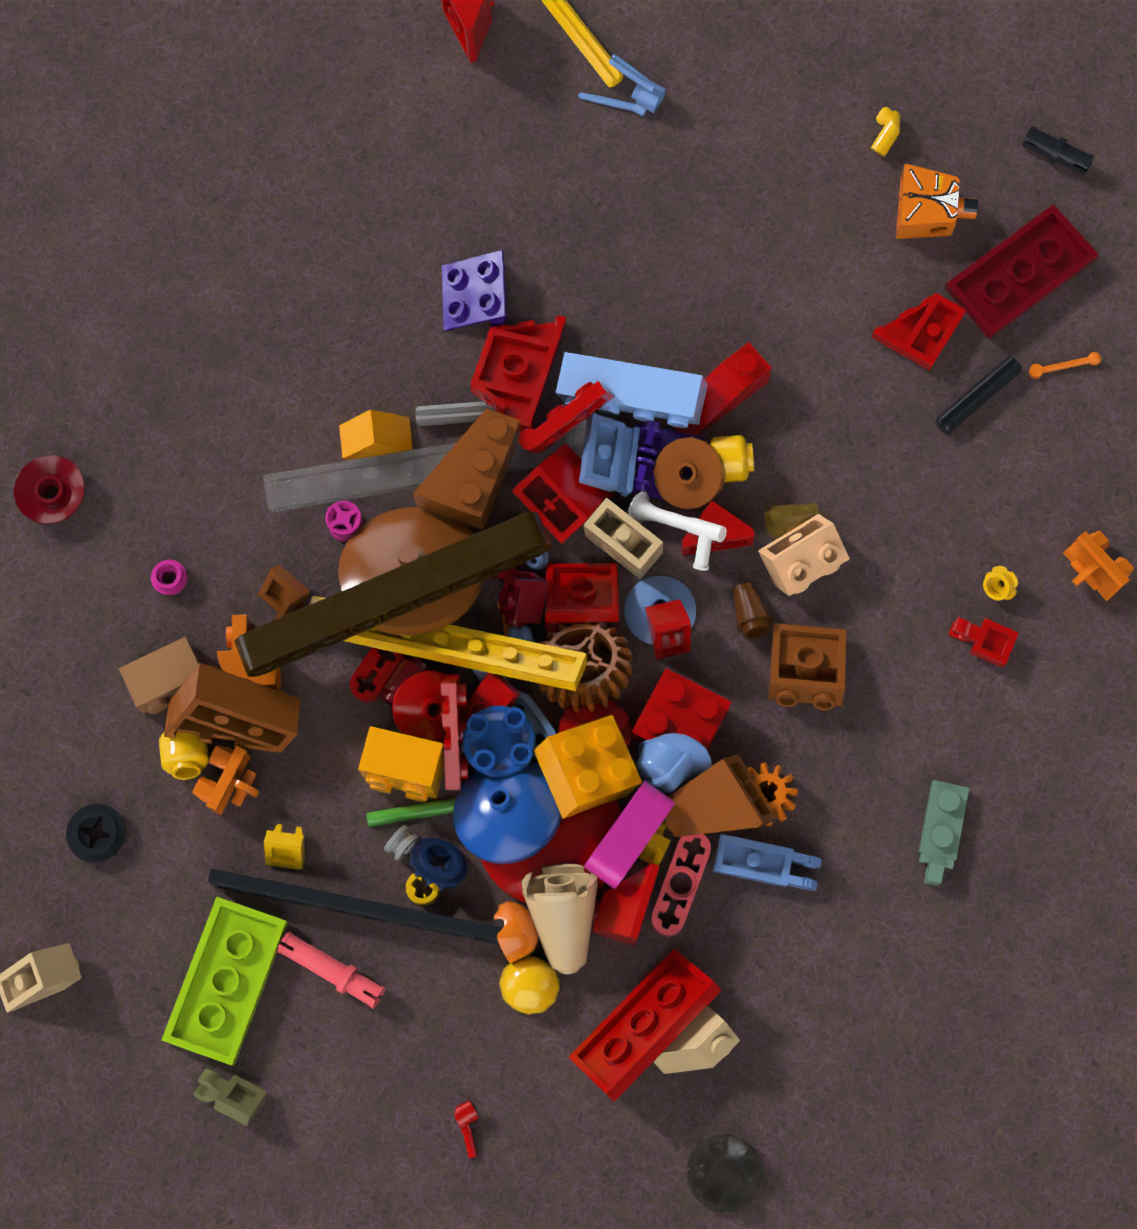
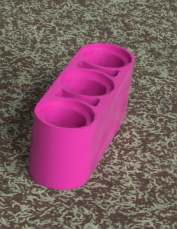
(629, 834)

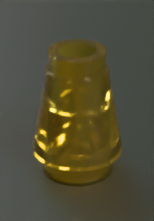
(787, 517)

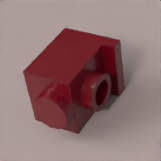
(522, 597)

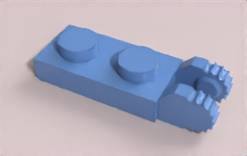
(762, 862)

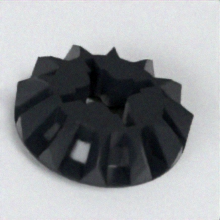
(89, 818)

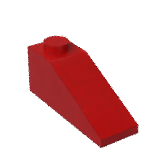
(730, 386)

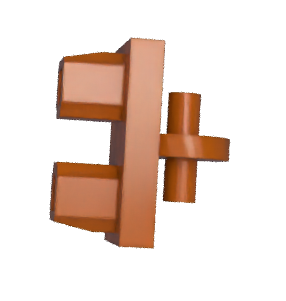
(1095, 565)
(233, 765)

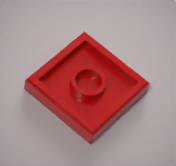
(582, 592)

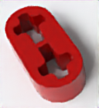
(366, 669)

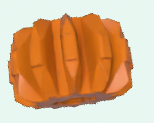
(781, 793)

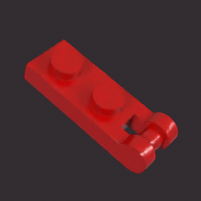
(565, 418)

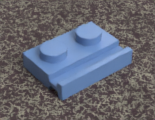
(609, 455)

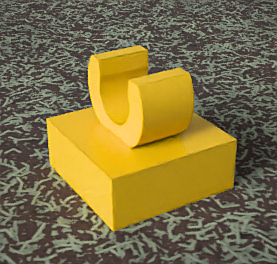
(656, 847)
(284, 849)

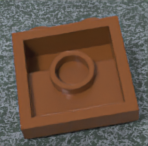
(807, 666)

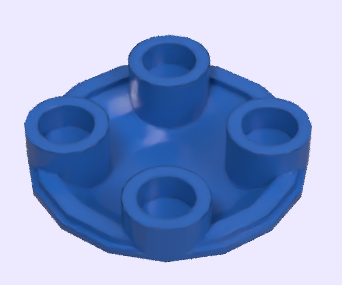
(499, 741)

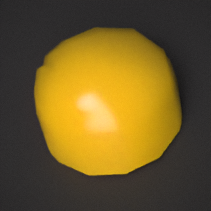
(529, 985)

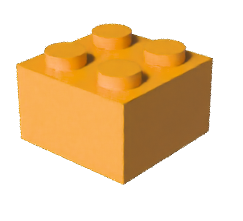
(402, 764)
(587, 766)

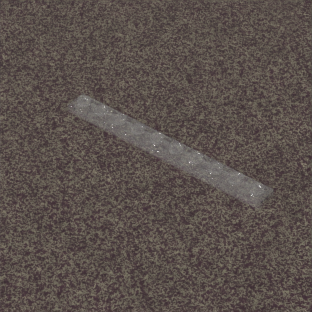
(383, 474)

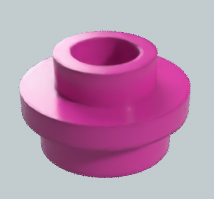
(164, 568)

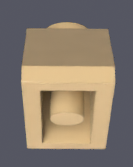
(38, 976)
(699, 1045)

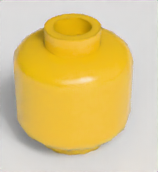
(736, 455)
(183, 756)

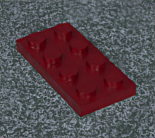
(1021, 271)

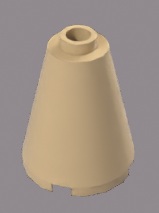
(562, 913)

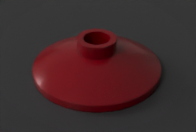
(38, 478)

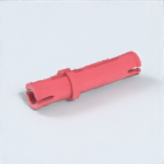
(342, 976)

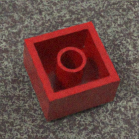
(683, 709)

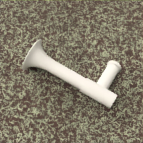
(643, 510)

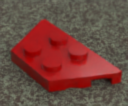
(517, 367)

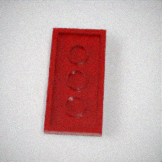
(644, 1024)

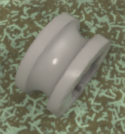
(401, 843)

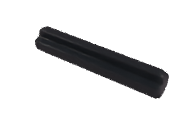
(978, 395)

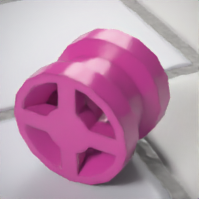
(341, 514)

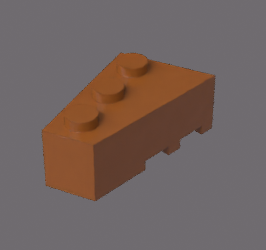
(472, 471)
(233, 709)

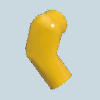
(890, 131)

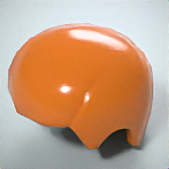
(519, 933)

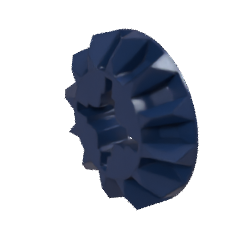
(438, 851)

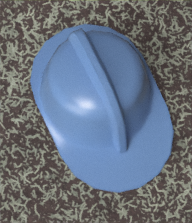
(671, 761)

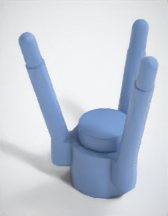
(646, 93)

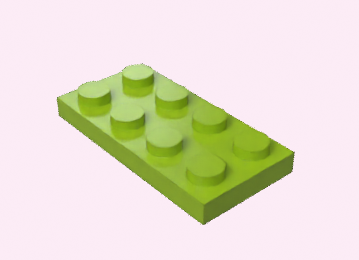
(225, 981)

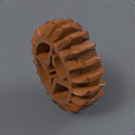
(598, 678)

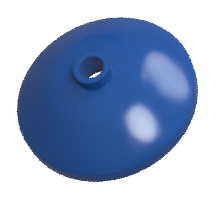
(510, 829)

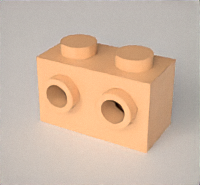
(804, 555)

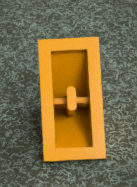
(375, 435)

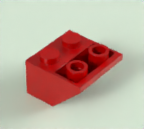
(558, 495)

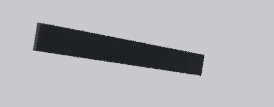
(354, 906)

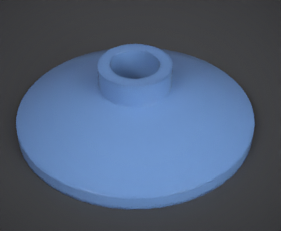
(647, 594)

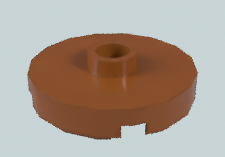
(707, 473)

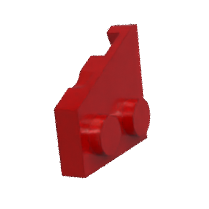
(922, 330)

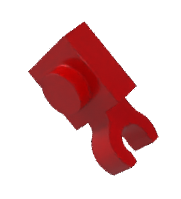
(990, 640)

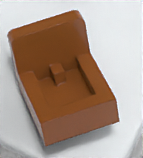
(283, 592)

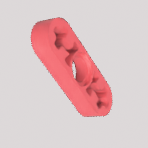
(662, 906)

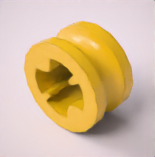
(412, 892)

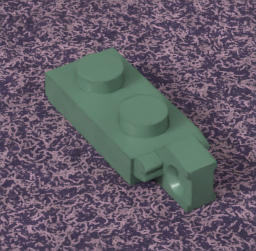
(942, 829)

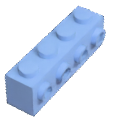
(636, 389)

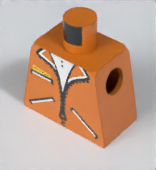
(930, 204)

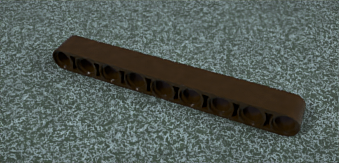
(393, 594)

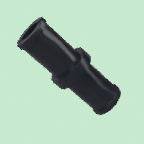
(1058, 150)

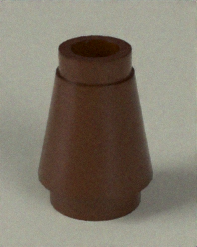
(750, 612)

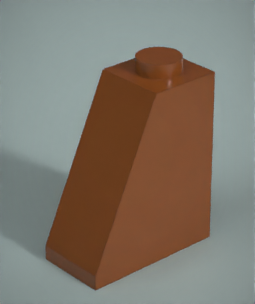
(719, 801)

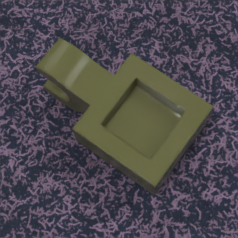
(232, 1098)

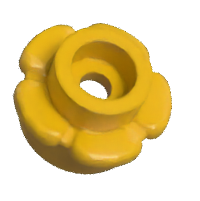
(993, 586)

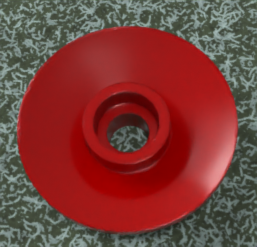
(412, 704)

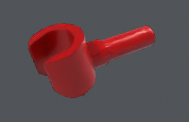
(464, 1115)

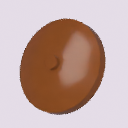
(395, 541)

